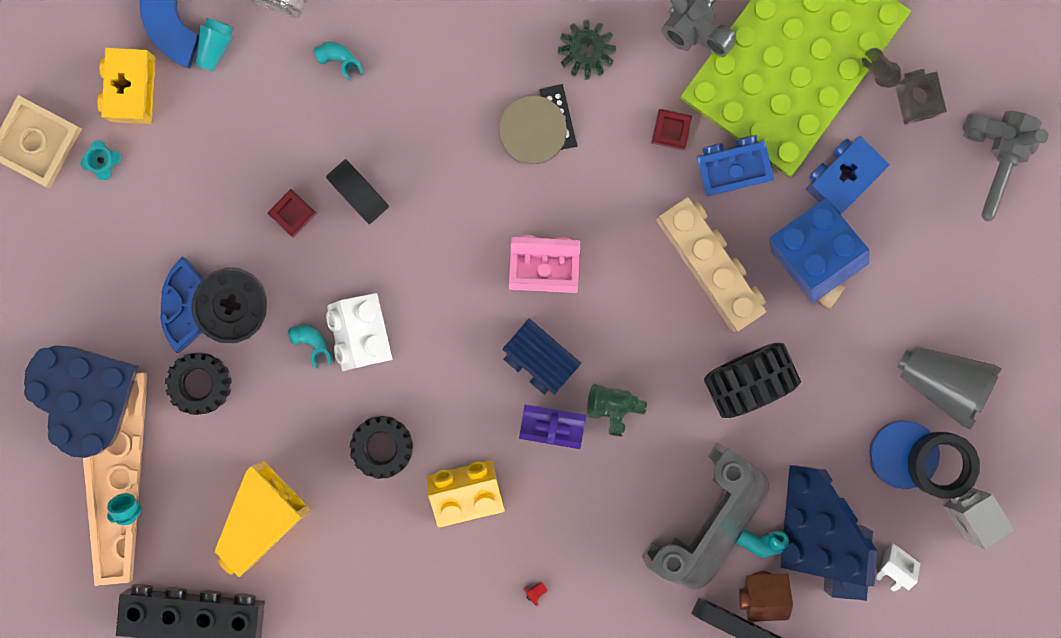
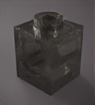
(911, 109)

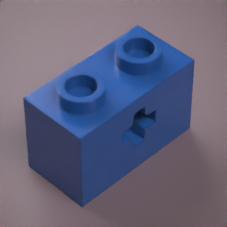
(865, 168)

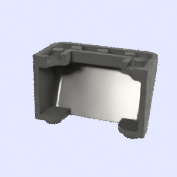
(697, 564)

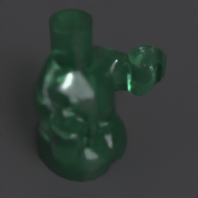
(613, 404)

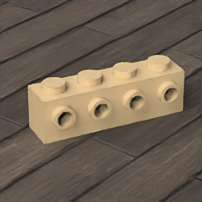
(711, 265)

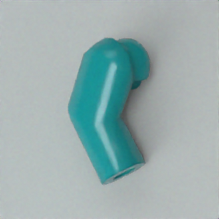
(765, 545)

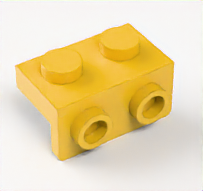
(464, 493)

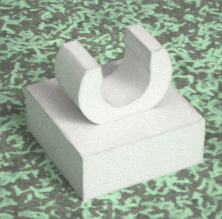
(900, 567)

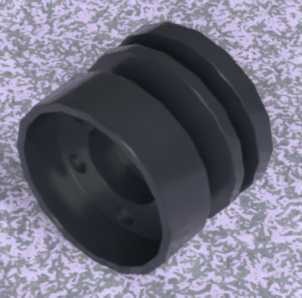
(212, 315)

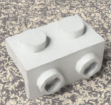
(358, 332)

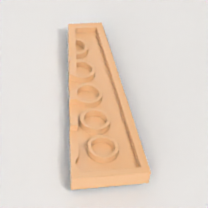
(111, 474)

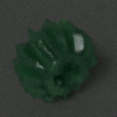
(573, 47)

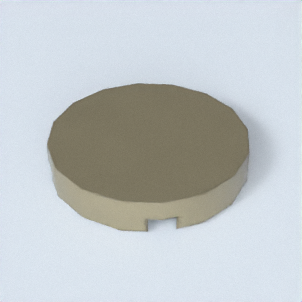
(533, 129)

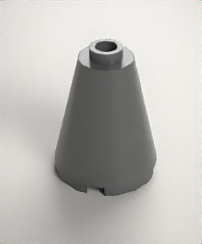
(950, 381)

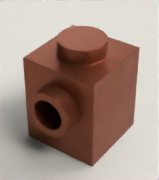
(766, 597)

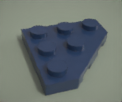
(824, 531)

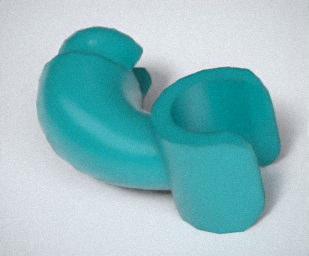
(336, 51)
(309, 335)

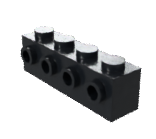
(184, 615)

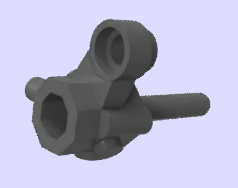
(692, 24)
(1014, 141)

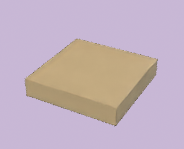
(36, 141)

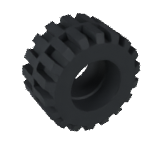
(752, 380)

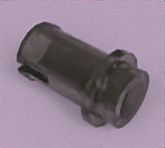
(886, 73)

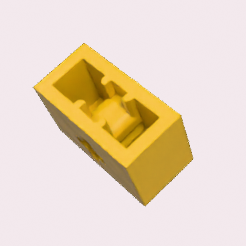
(136, 101)

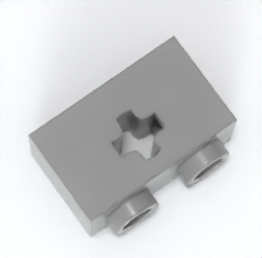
(979, 518)

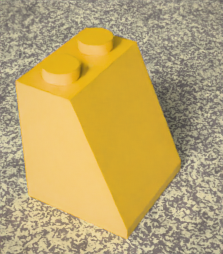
(258, 519)

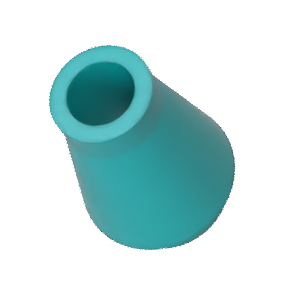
(212, 43)

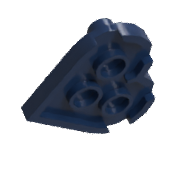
(82, 395)

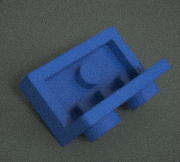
(735, 166)

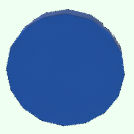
(891, 450)

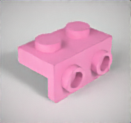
(544, 264)

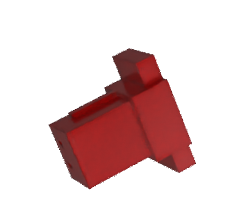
(535, 592)

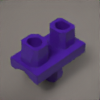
(552, 426)

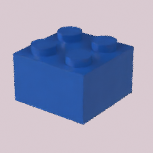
(819, 250)

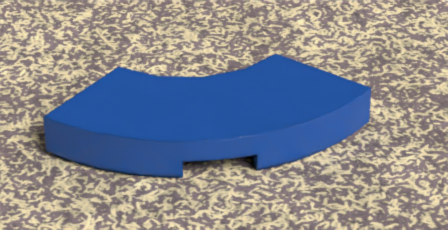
(168, 32)
(177, 305)

